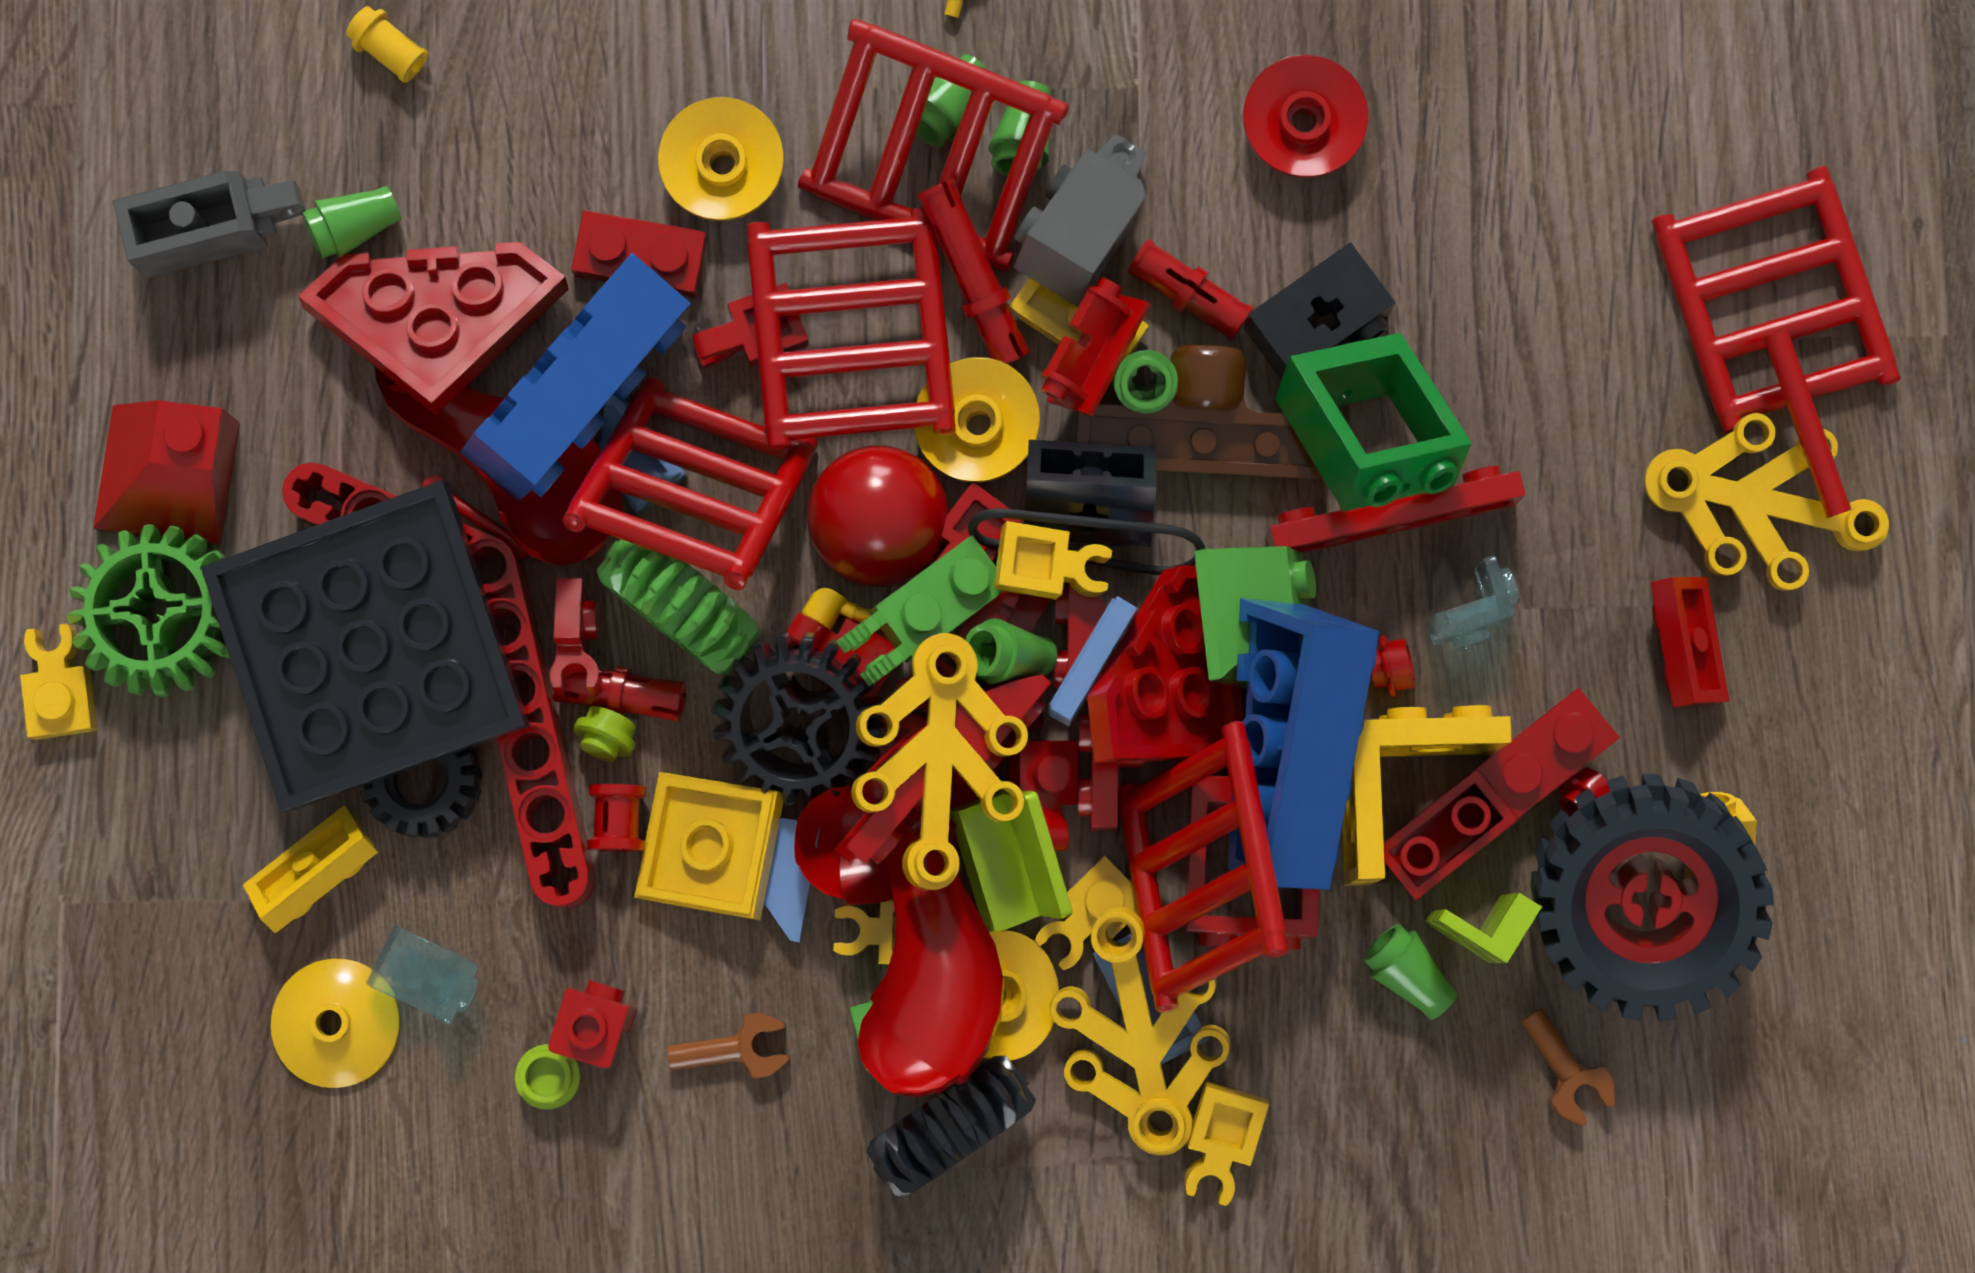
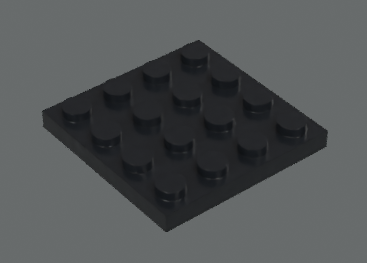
(364, 646)

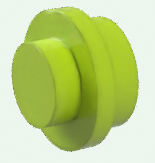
(605, 734)
(547, 1078)

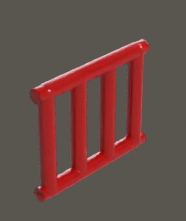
(927, 65)
(1837, 247)
(777, 366)
(632, 435)
(1254, 876)

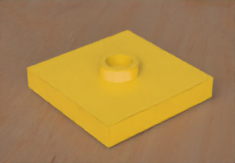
(709, 846)

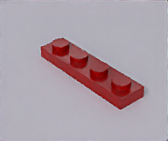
(1481, 492)

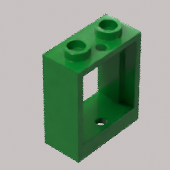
(1363, 371)

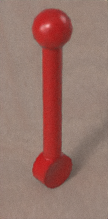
(482, 520)

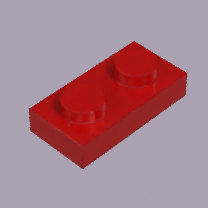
(668, 250)
(1689, 642)

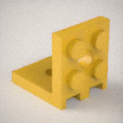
(1405, 734)

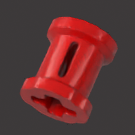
(616, 818)

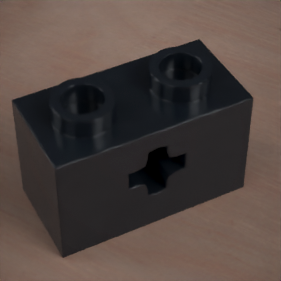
(1336, 285)
(1095, 483)

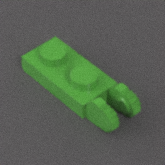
(927, 606)

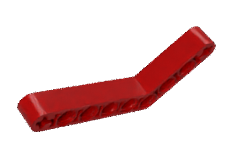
(526, 658)

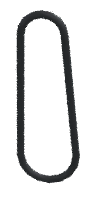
(1090, 522)

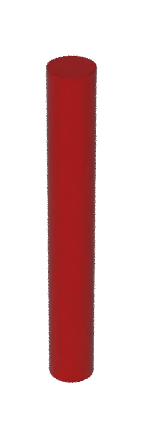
(1807, 423)

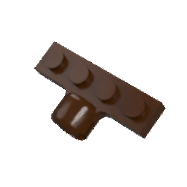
(1206, 423)

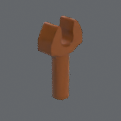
(732, 1049)
(1567, 1070)

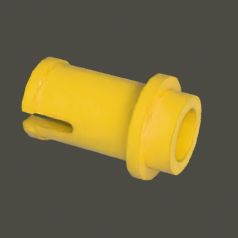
(387, 44)

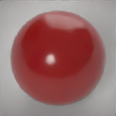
(877, 515)

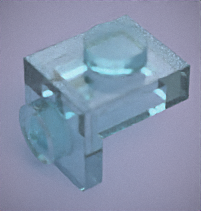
(1470, 622)
(424, 975)

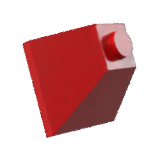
(167, 469)

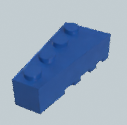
(576, 378)
(1303, 728)

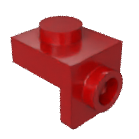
(591, 1024)

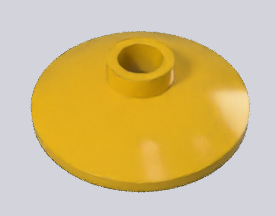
(714, 130)
(989, 390)
(1026, 998)
(366, 1033)

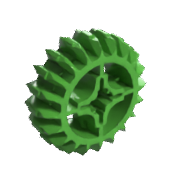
(680, 604)
(160, 638)

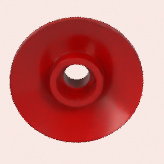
(1312, 88)

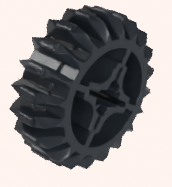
(786, 692)
(951, 1126)

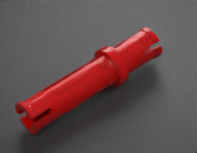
(971, 268)

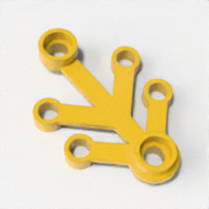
(1753, 501)
(940, 749)
(1140, 1043)

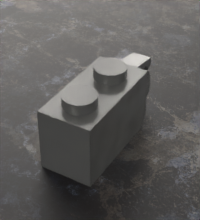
(202, 220)
(1083, 221)

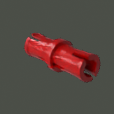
(1189, 289)
(629, 694)

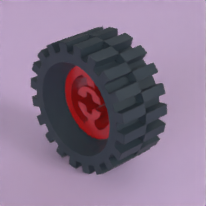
(1719, 901)

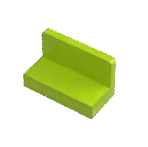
(1010, 862)
(1498, 934)

